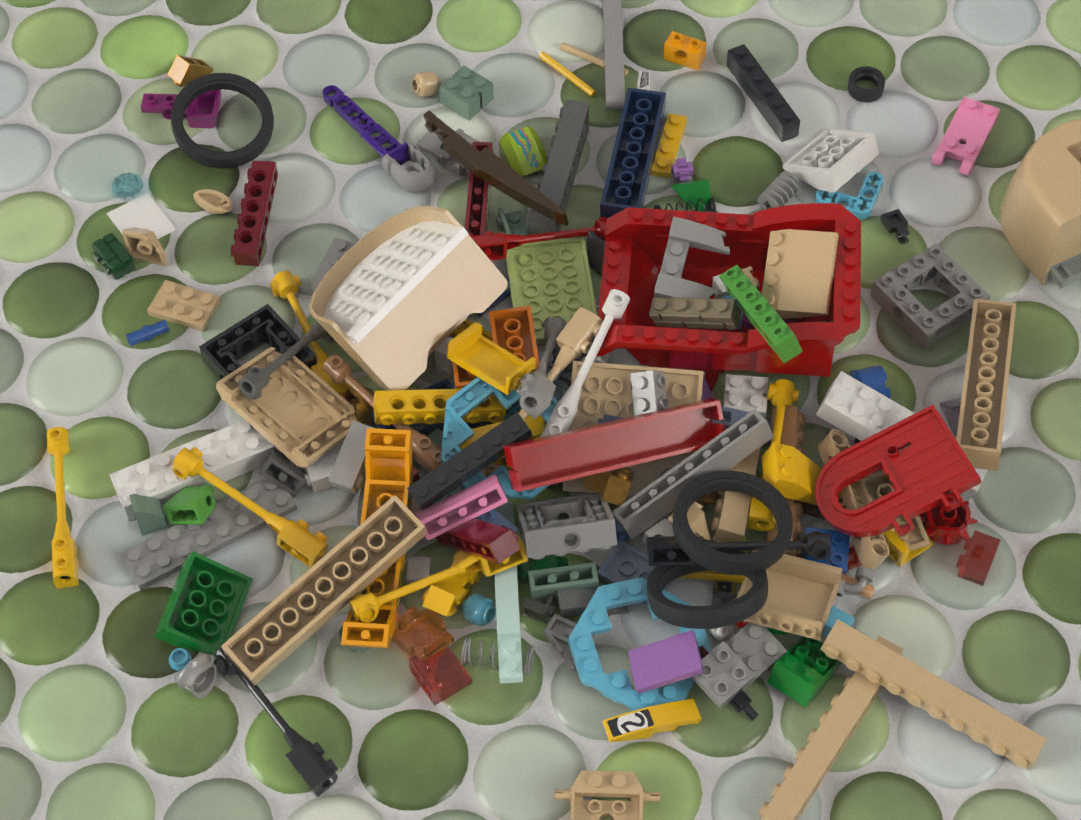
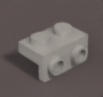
(648, 391)

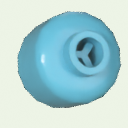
(478, 610)

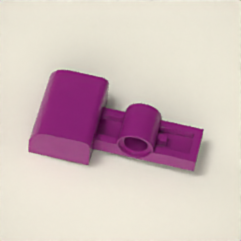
(200, 113)

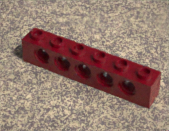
(255, 213)

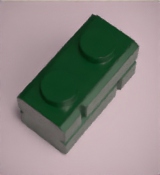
(113, 256)

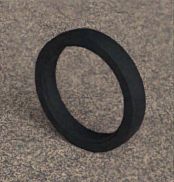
(221, 81)
(724, 562)
(703, 616)

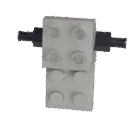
(737, 664)

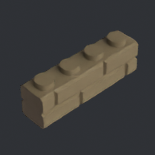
(695, 313)

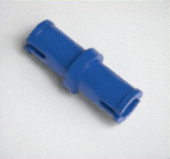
(147, 332)

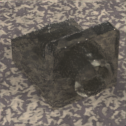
(537, 610)

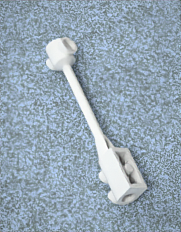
(566, 408)

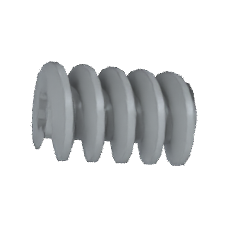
(778, 191)

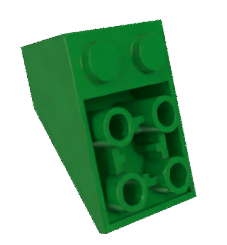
(803, 671)

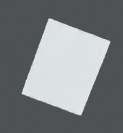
(143, 214)

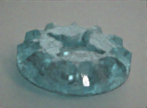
(127, 179)

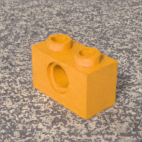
(685, 50)

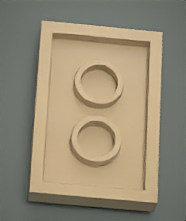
(184, 305)

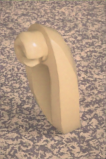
(213, 201)

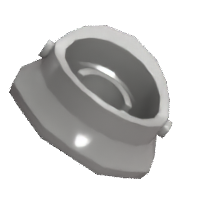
(198, 676)

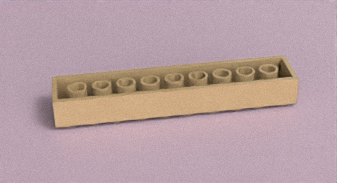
(986, 382)
(324, 590)

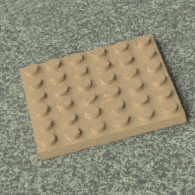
(610, 393)

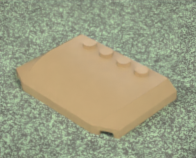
(294, 411)

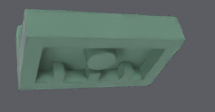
(512, 223)

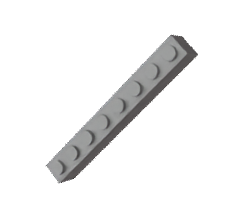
(717, 455)

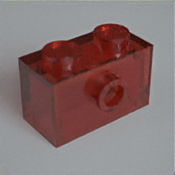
(978, 557)

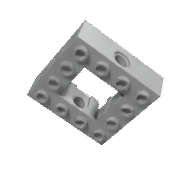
(927, 327)
(586, 518)

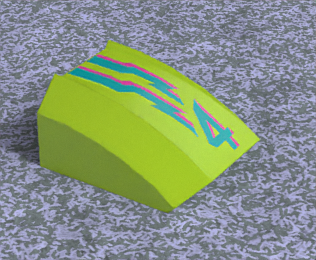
(523, 151)

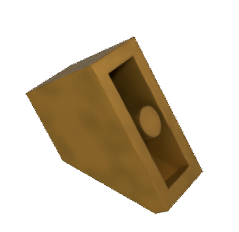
(188, 69)

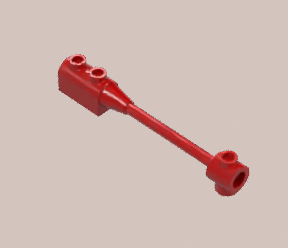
(496, 244)

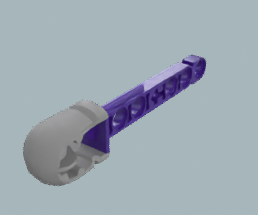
(402, 162)

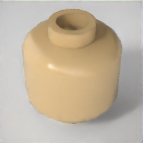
(426, 84)

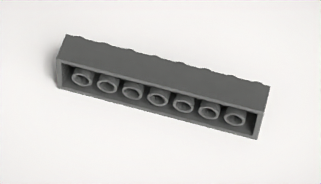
(562, 162)

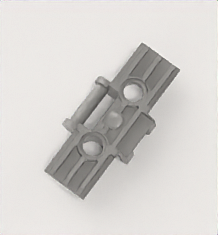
(433, 145)

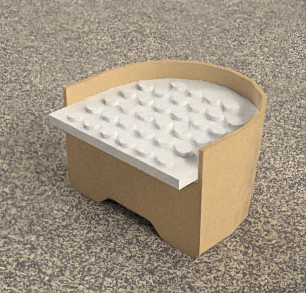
(405, 293)

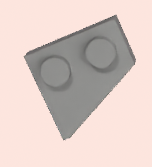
(557, 634)

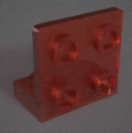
(440, 675)

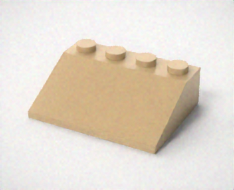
(800, 272)

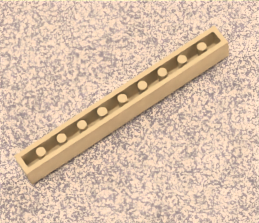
(933, 695)
(823, 746)

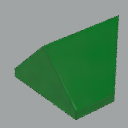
(694, 190)

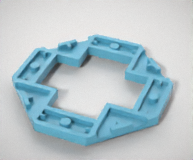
(458, 432)
(596, 621)

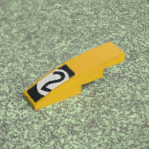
(651, 720)

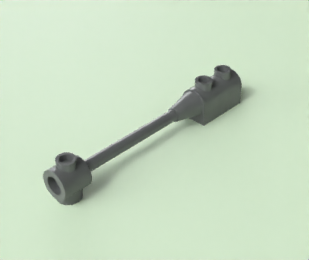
(257, 379)

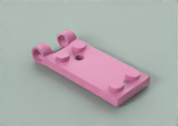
(971, 126)

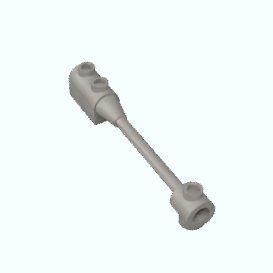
(536, 388)

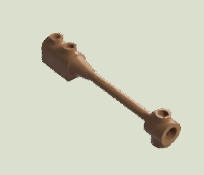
(423, 448)

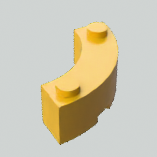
(451, 592)

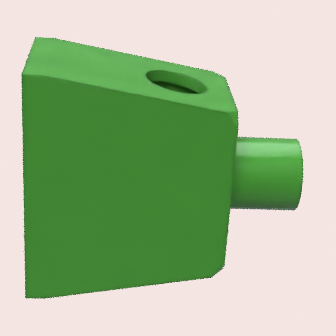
(190, 505)

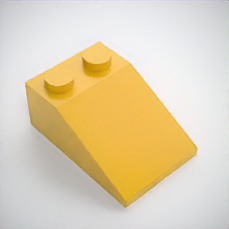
(790, 472)

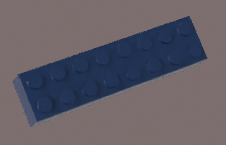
(633, 151)

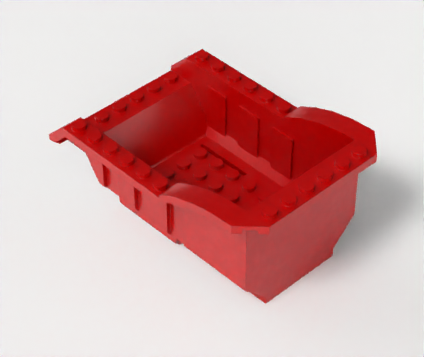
(634, 258)

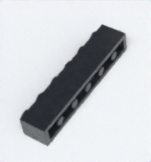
(763, 93)
(469, 461)

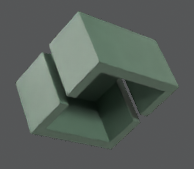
(466, 92)

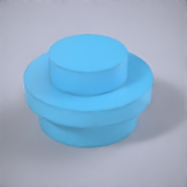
(179, 659)

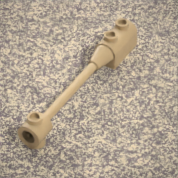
(573, 342)

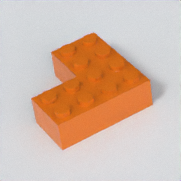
(513, 332)

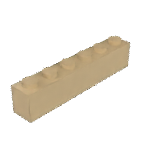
(734, 506)

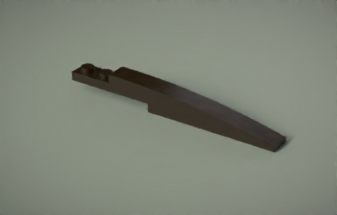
(494, 170)

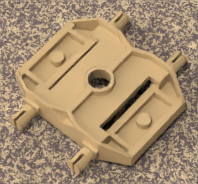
(606, 784)

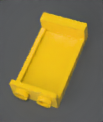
(488, 360)

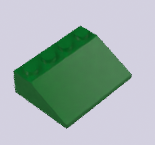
(203, 605)

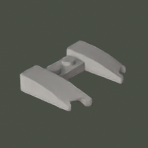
(681, 237)

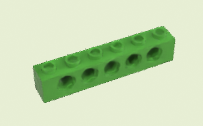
(761, 314)

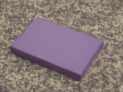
(665, 661)

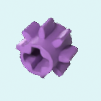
(682, 170)

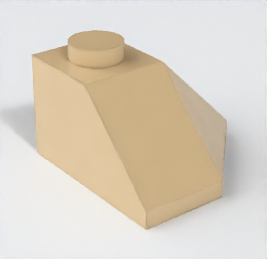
(144, 246)
(697, 521)

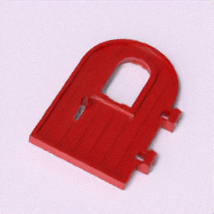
(918, 475)

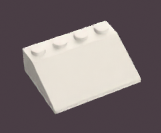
(833, 158)

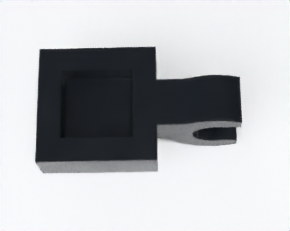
(896, 222)

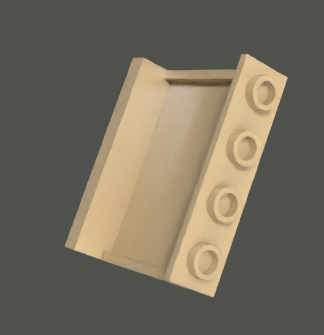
(798, 596)

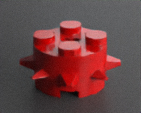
(946, 526)

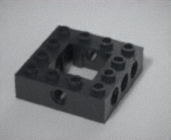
(246, 335)

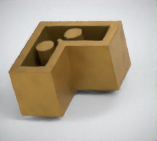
(611, 484)

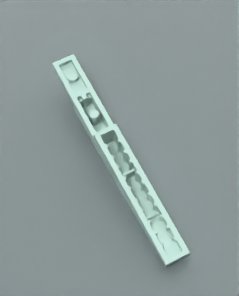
(508, 616)

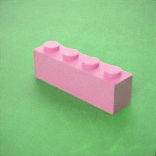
(462, 507)

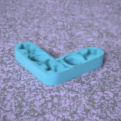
(856, 203)

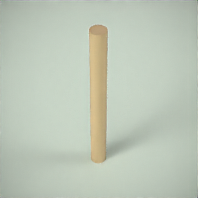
(586, 56)

